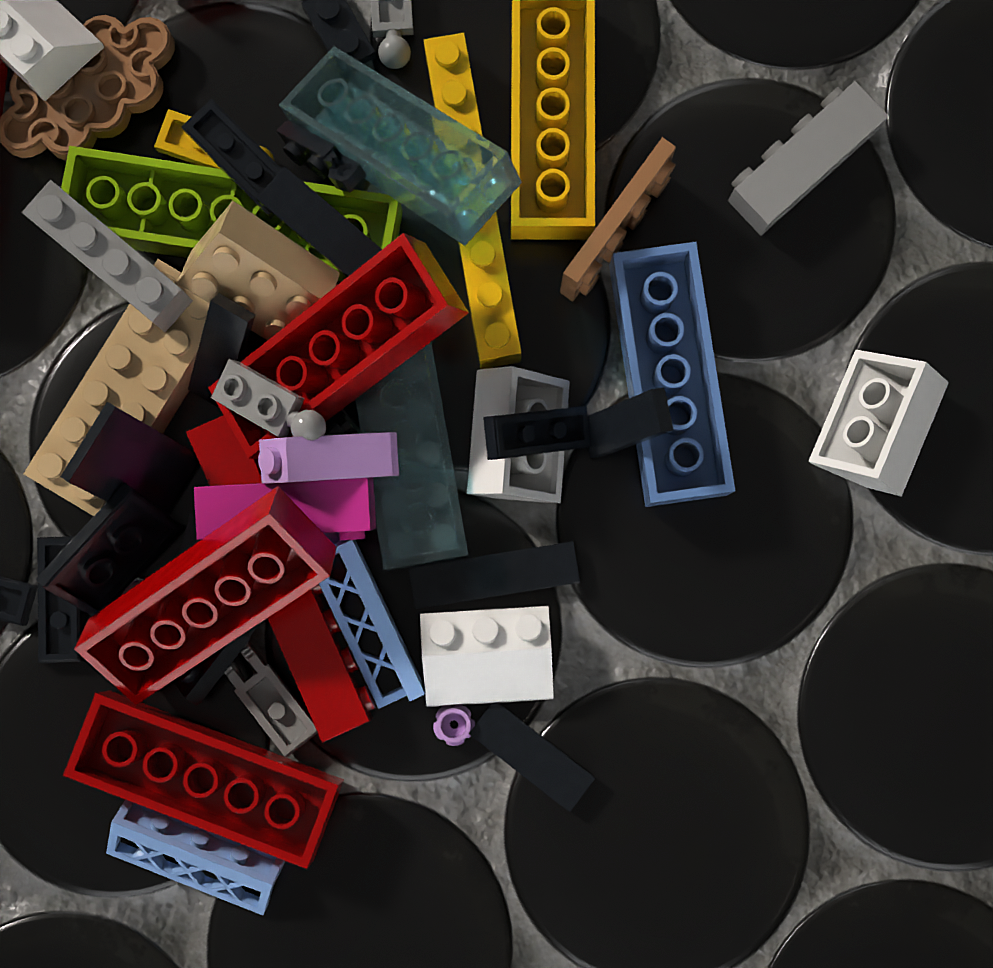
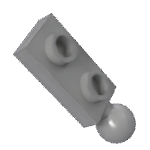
(392, 20)
(266, 403)

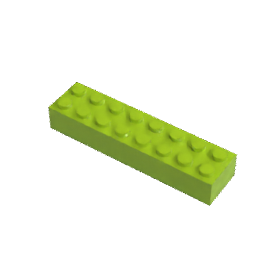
(173, 204)

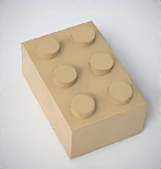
(256, 270)

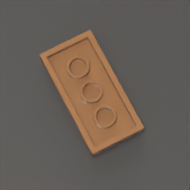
(624, 213)

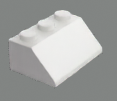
(44, 43)
(879, 421)
(523, 477)
(487, 656)

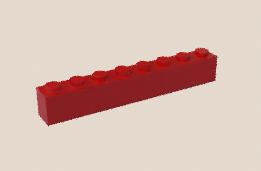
(303, 626)

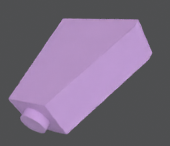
(328, 457)

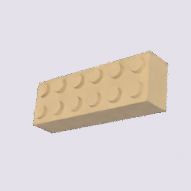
(136, 371)

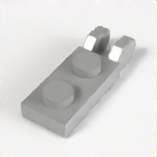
(272, 703)

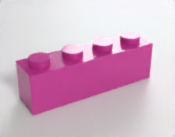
(330, 504)

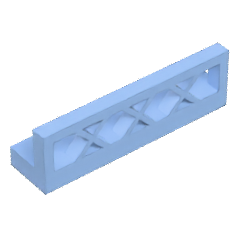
(382, 622)
(194, 851)

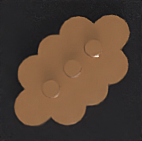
(95, 99)

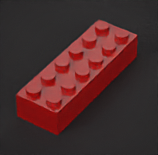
(355, 334)
(207, 596)
(204, 778)

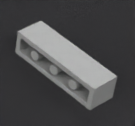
(807, 157)
(107, 256)

